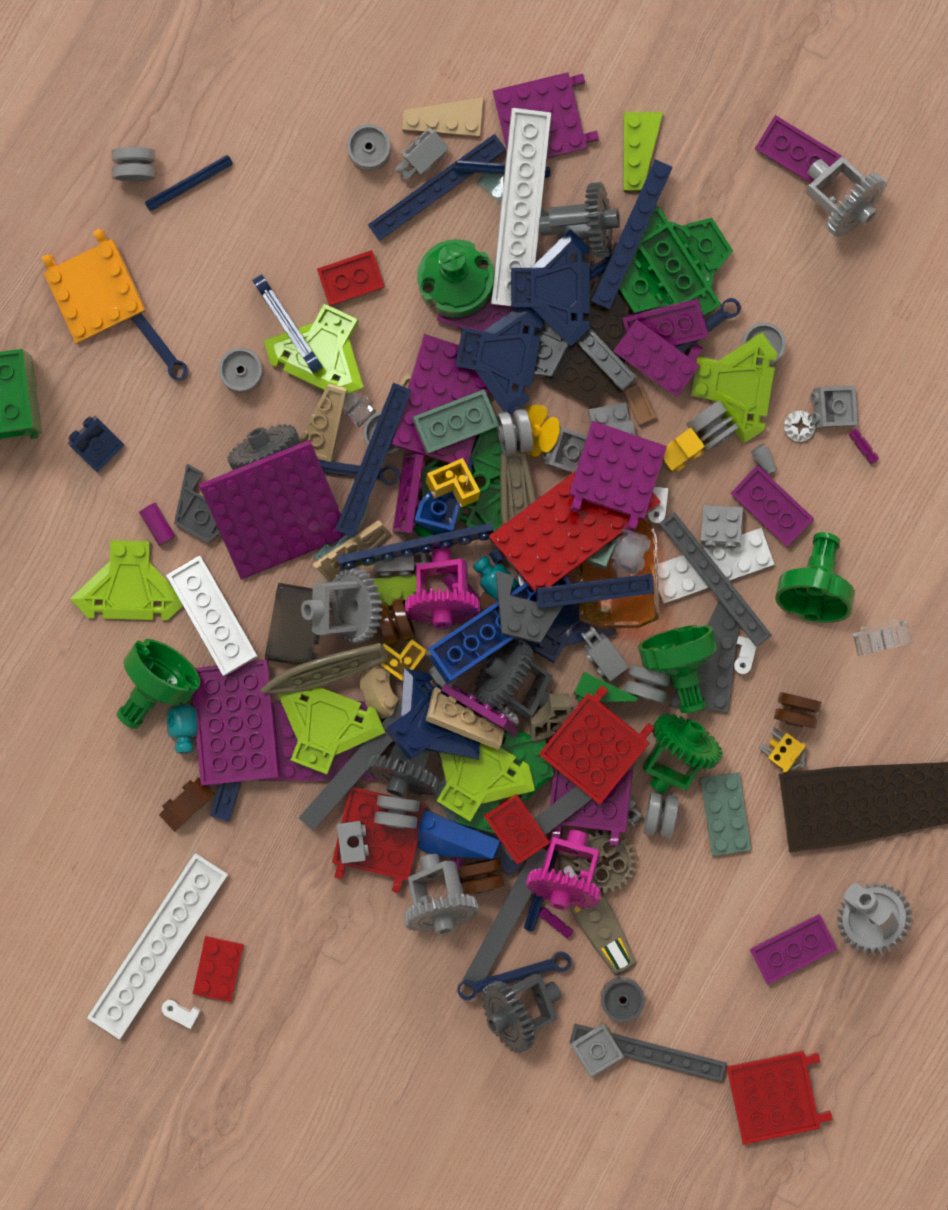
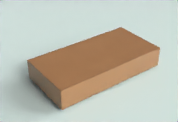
(639, 404)

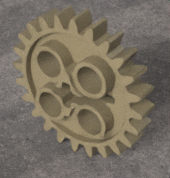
(613, 877)

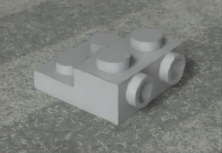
(834, 406)
(613, 416)
(567, 451)
(721, 526)

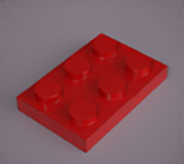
(350, 278)
(517, 829)
(218, 968)

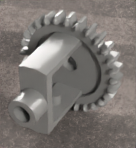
(857, 206)
(353, 604)
(874, 905)
(442, 914)

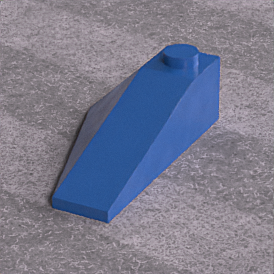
(439, 514)
(452, 839)

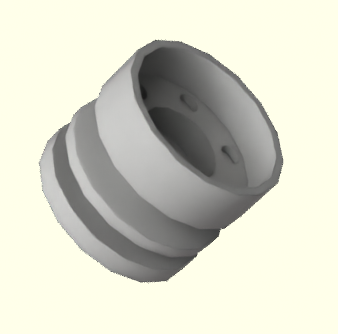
(713, 426)

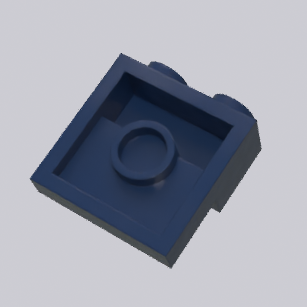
(95, 443)

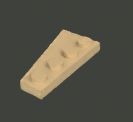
(450, 118)
(325, 422)
(366, 539)
(461, 720)

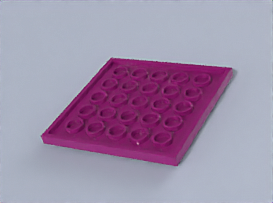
(273, 509)

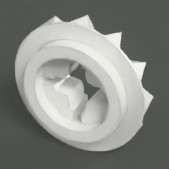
(792, 431)
(504, 710)

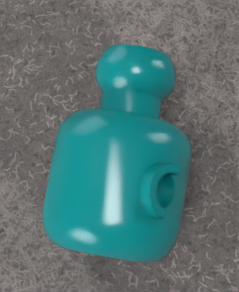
(488, 572)
(182, 726)

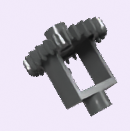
(587, 221)
(262, 443)
(503, 673)
(402, 773)
(506, 1015)

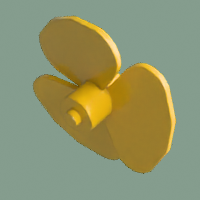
(544, 435)

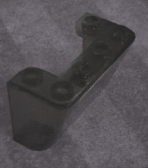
(289, 633)

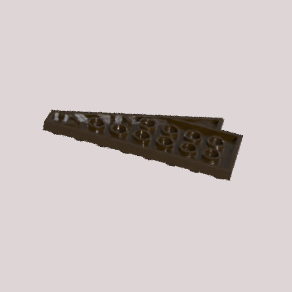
(578, 373)

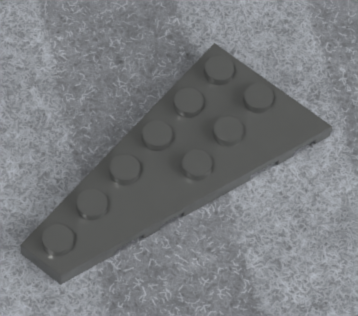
(718, 669)

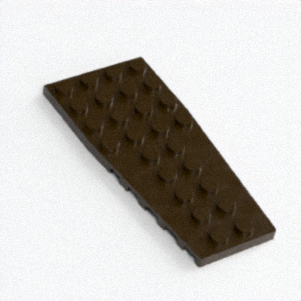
(862, 803)

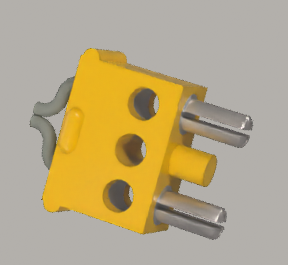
(791, 754)

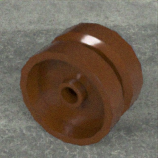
(395, 621)
(797, 711)
(481, 877)

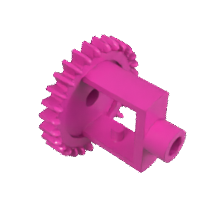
(442, 608)
(563, 889)

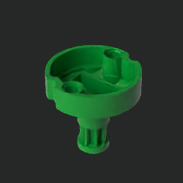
(456, 279)
(815, 590)
(680, 655)
(158, 676)

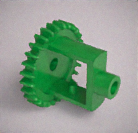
(686, 740)

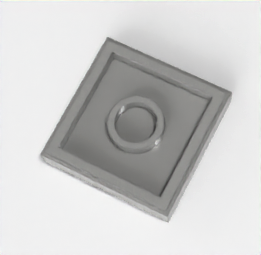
(597, 1050)

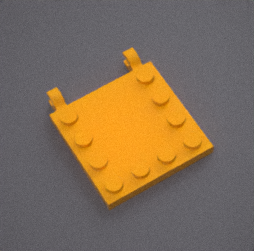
(93, 289)

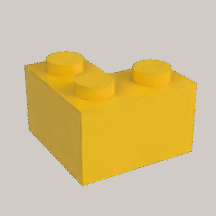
(682, 449)
(454, 478)
(407, 659)

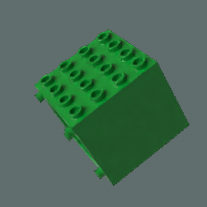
(18, 396)

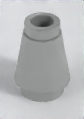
(764, 458)

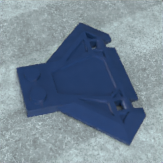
(557, 287)
(503, 356)
(563, 631)
(416, 734)

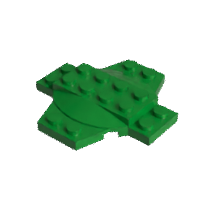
(675, 264)

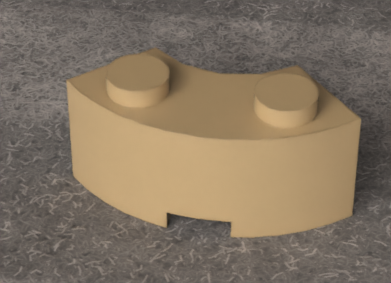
(377, 691)

